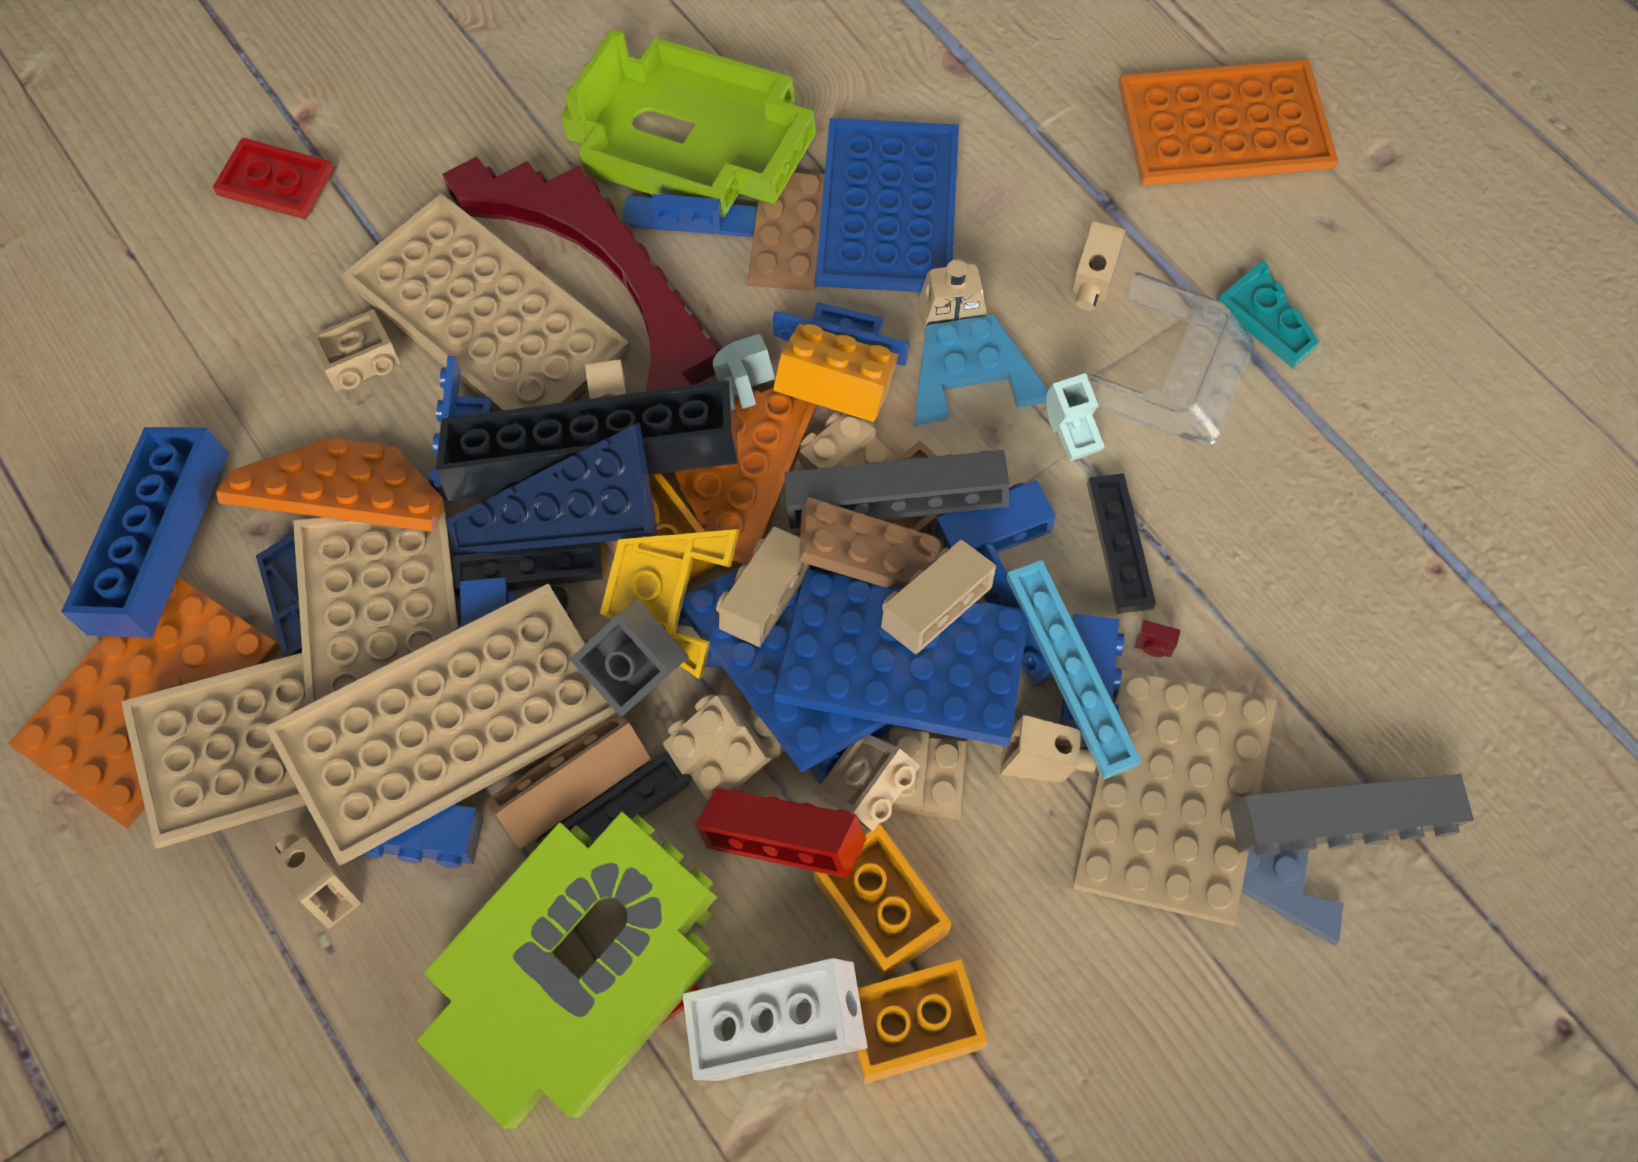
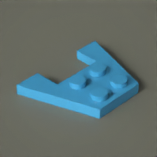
(967, 355)

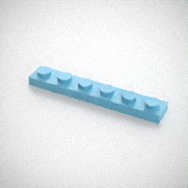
(1073, 670)

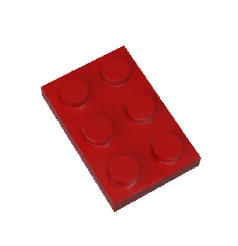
(273, 178)

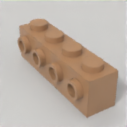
(568, 780)

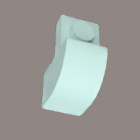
(744, 365)
(1070, 414)

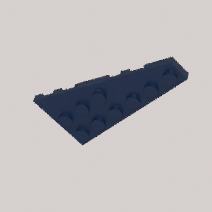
(578, 501)

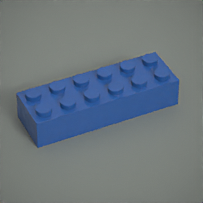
(146, 533)

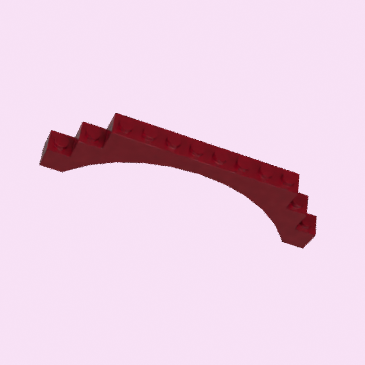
(578, 213)

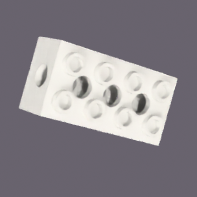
(769, 1020)

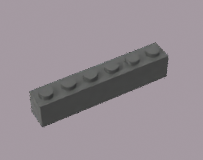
(904, 486)
(1350, 813)

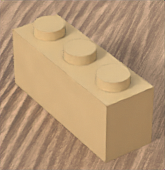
(762, 588)
(937, 596)

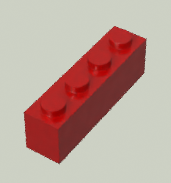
(782, 831)

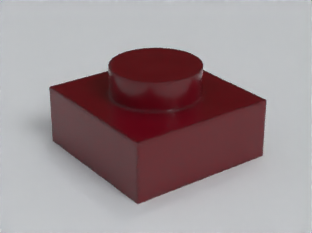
(1157, 639)

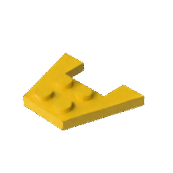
(658, 575)

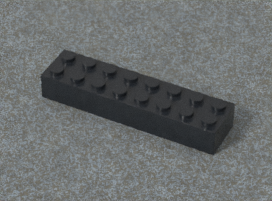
(501, 448)

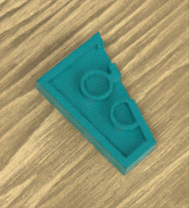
(1268, 315)

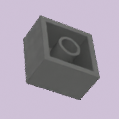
(629, 657)

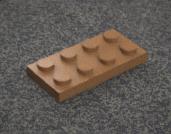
(788, 236)
(863, 545)

